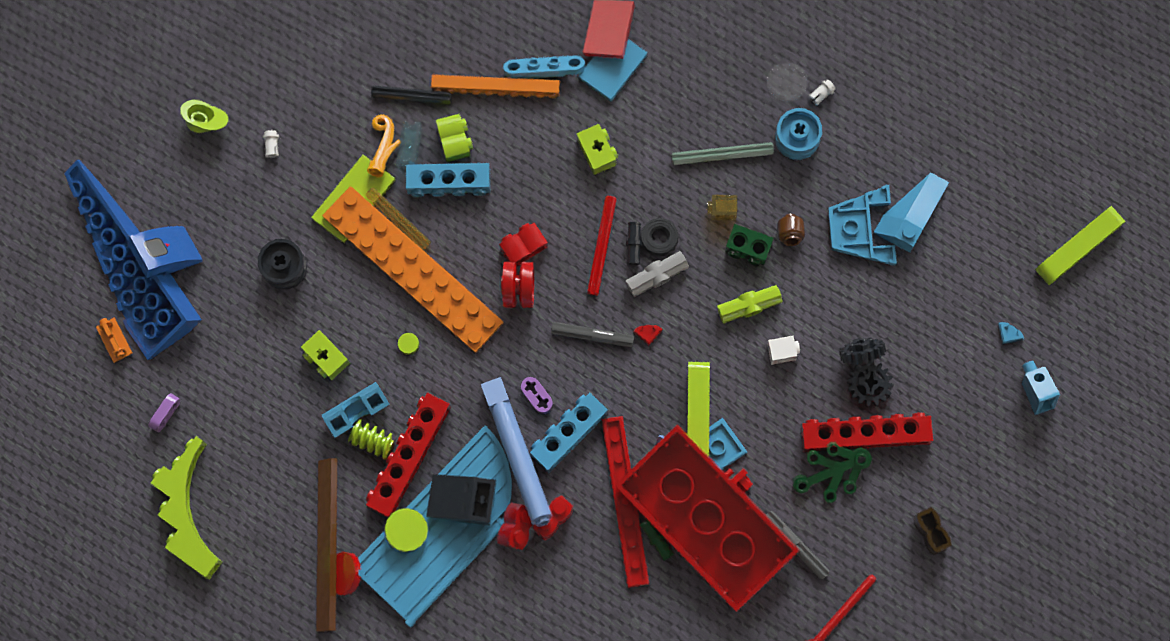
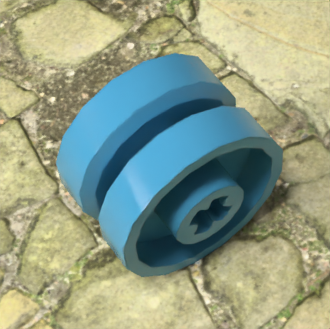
(798, 133)

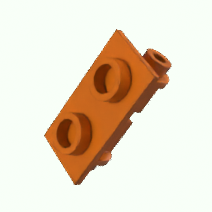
(113, 339)

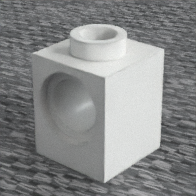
(783, 349)

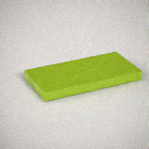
(359, 180)

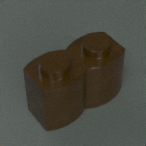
(935, 536)

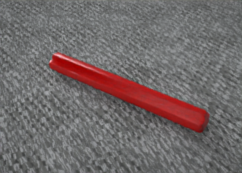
(601, 245)

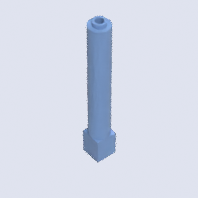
(517, 452)

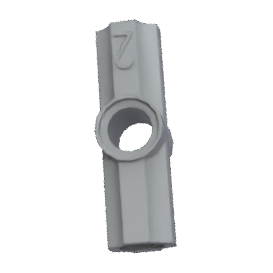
(657, 273)

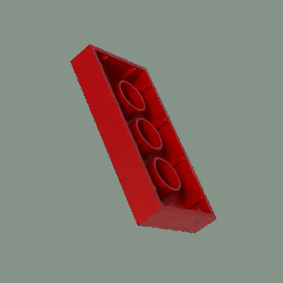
(707, 517)

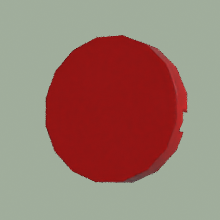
(347, 573)

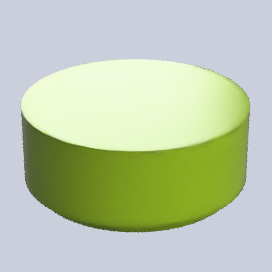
(408, 343)

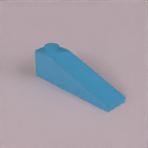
(909, 216)

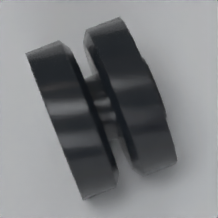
(272, 268)

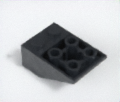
(462, 499)

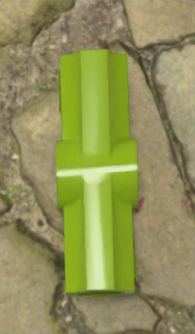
(749, 304)

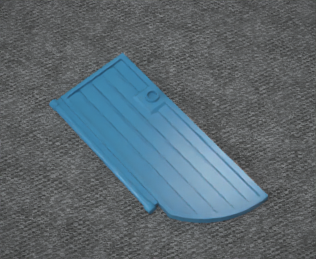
(419, 577)

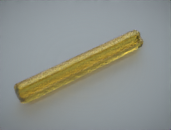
(397, 218)

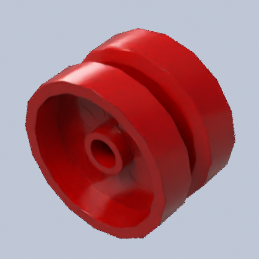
(515, 284)

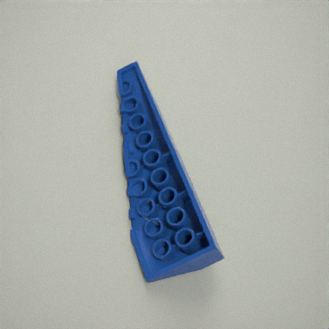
(153, 306)

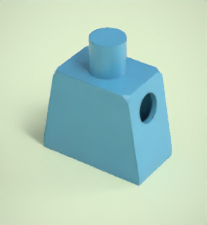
(1039, 388)

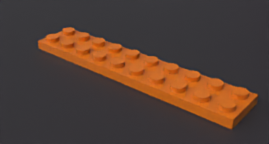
(413, 269)

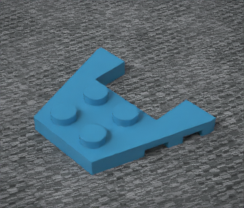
(852, 227)

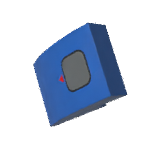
(164, 250)

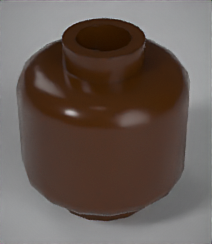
(791, 230)

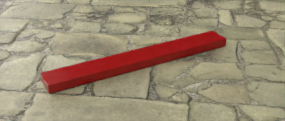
(626, 512)

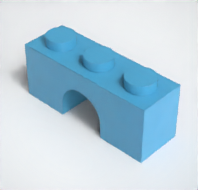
(346, 413)

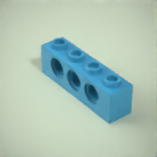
(438, 172)
(550, 459)

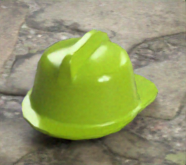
(203, 117)

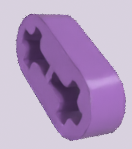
(533, 398)
(164, 412)

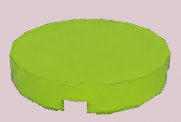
(406, 530)

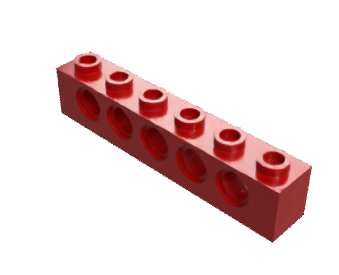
(922, 432)
(399, 486)

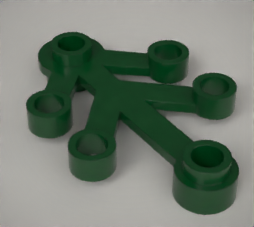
(834, 470)

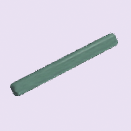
(722, 153)

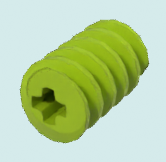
(372, 440)

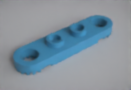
(544, 67)

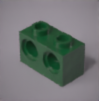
(751, 239)

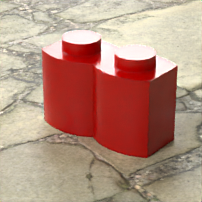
(524, 244)
(561, 512)
(516, 527)

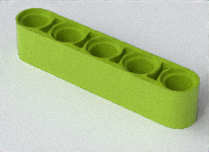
(1080, 245)
(699, 403)

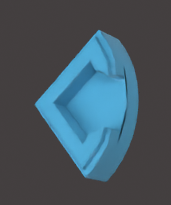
(1009, 333)

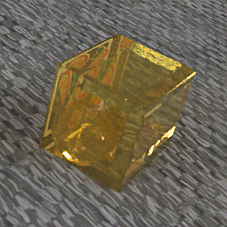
(723, 207)

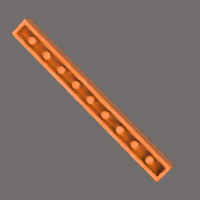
(496, 86)

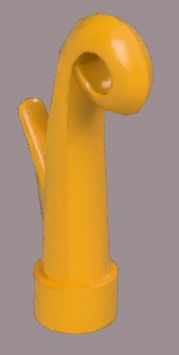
(385, 149)

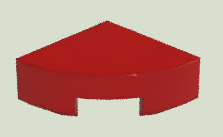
(648, 333)

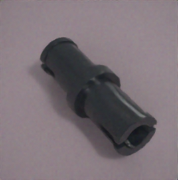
(634, 243)

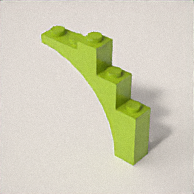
(176, 511)

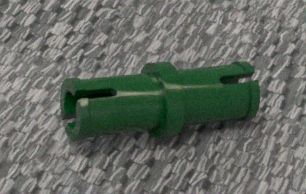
(657, 540)

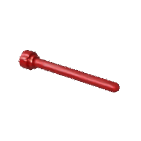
(842, 612)

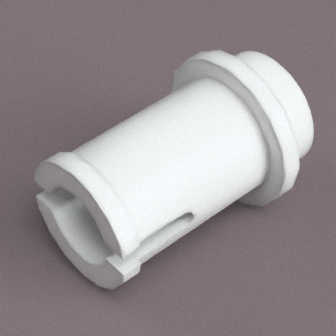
(823, 91)
(271, 143)

